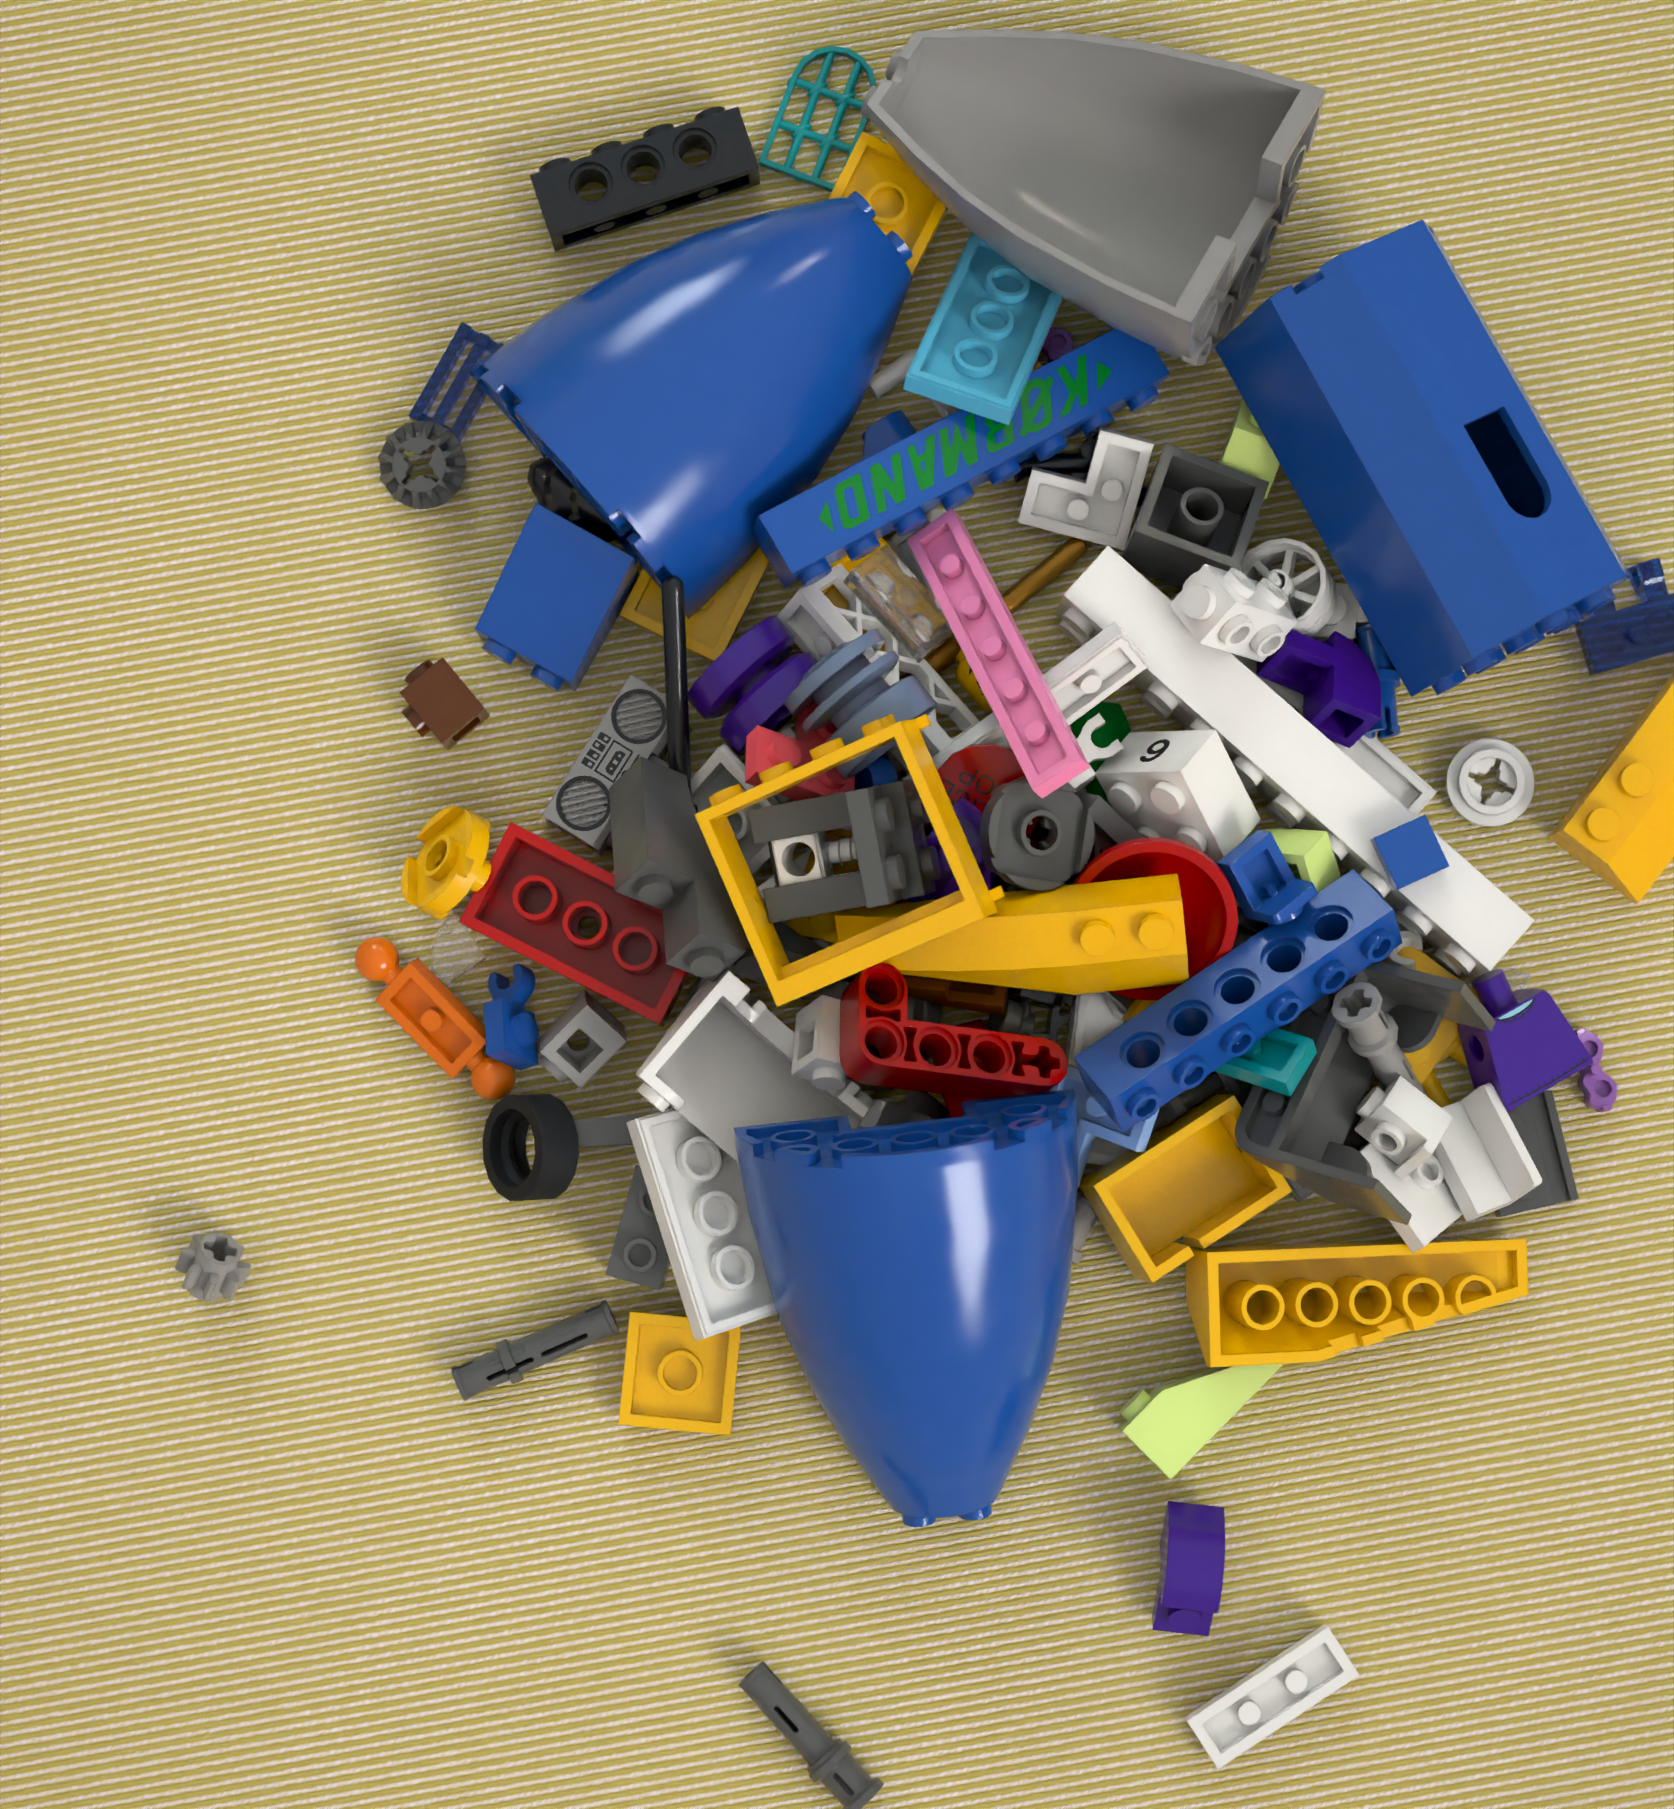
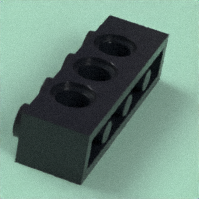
(628, 203)

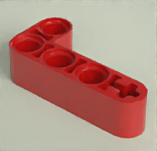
(1013, 1061)

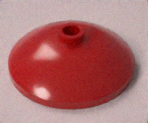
(1205, 893)

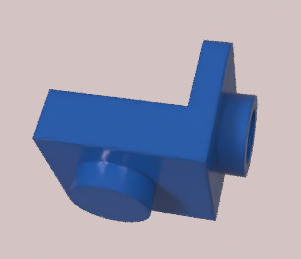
(1265, 881)

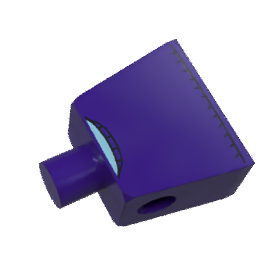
(1528, 1046)

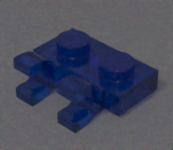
(1632, 633)

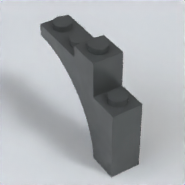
(669, 866)

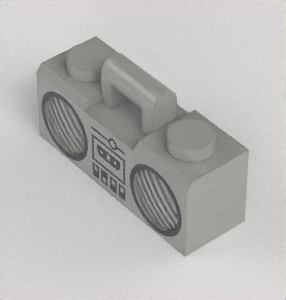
(630, 729)

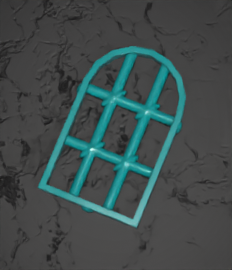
(803, 130)

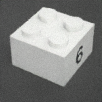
(1180, 790)

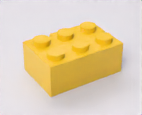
(1184, 1187)

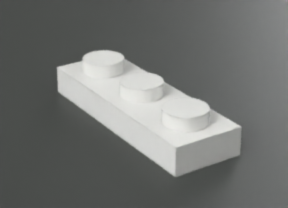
(1271, 1696)

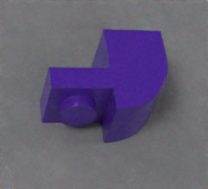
(1336, 683)
(1190, 1568)

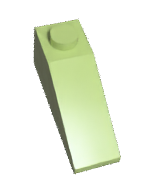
(1188, 1412)

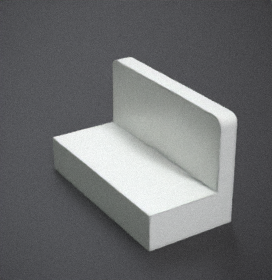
(1484, 1155)

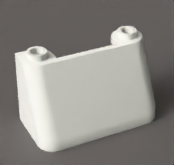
(732, 1066)

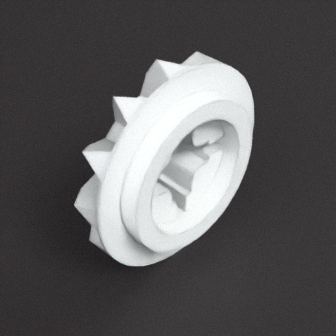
(1512, 772)

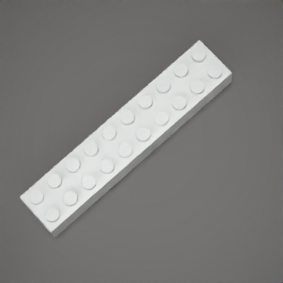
(1291, 764)

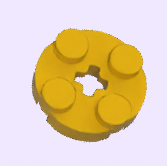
(448, 862)

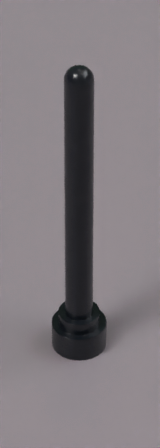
(676, 677)

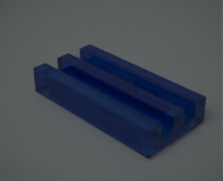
(481, 343)

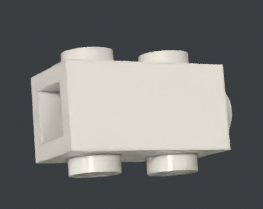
(1234, 612)

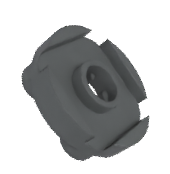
(1009, 850)

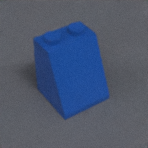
(556, 599)

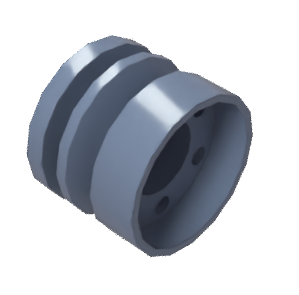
(854, 693)

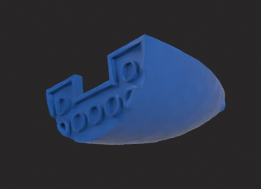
(708, 379)
(922, 1283)

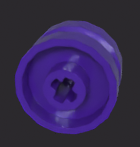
(751, 683)

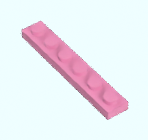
(998, 654)

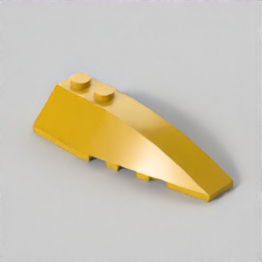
(1626, 811)

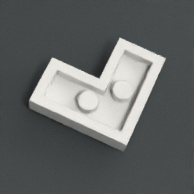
(1094, 507)

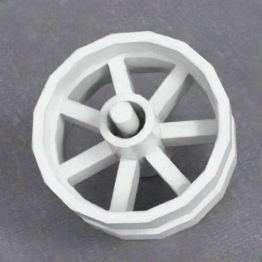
(1289, 550)

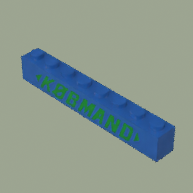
(954, 457)

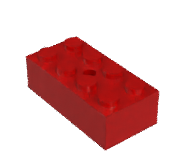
(536, 908)

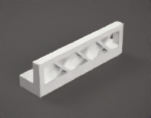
(823, 627)

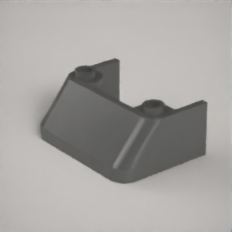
(1307, 1131)

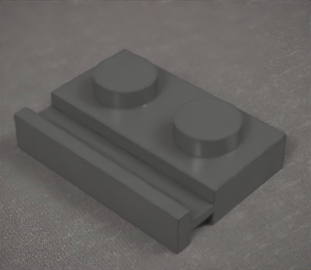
(1543, 1138)

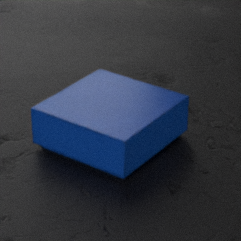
(1409, 852)

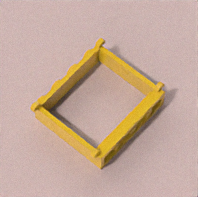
(882, 942)

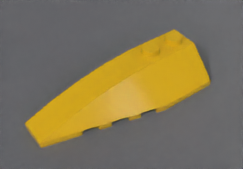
(1054, 939)
(1340, 1295)

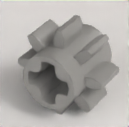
(212, 1267)

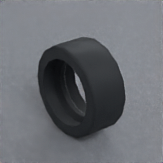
(554, 1147)

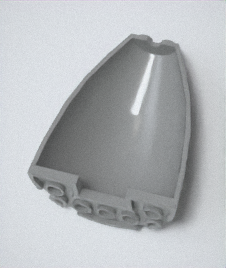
(1106, 167)

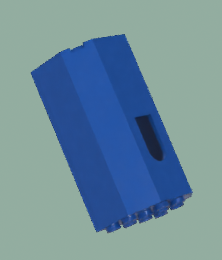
(1421, 460)

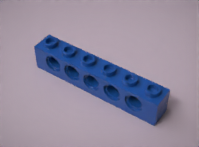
(1238, 1001)

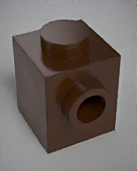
(441, 703)

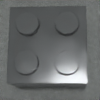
(1193, 517)

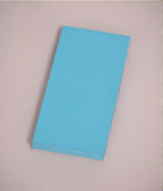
(983, 336)

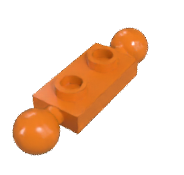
(433, 1018)

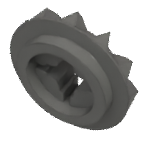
(446, 461)

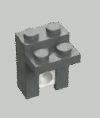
(885, 840)

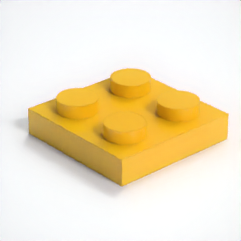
(678, 1380)

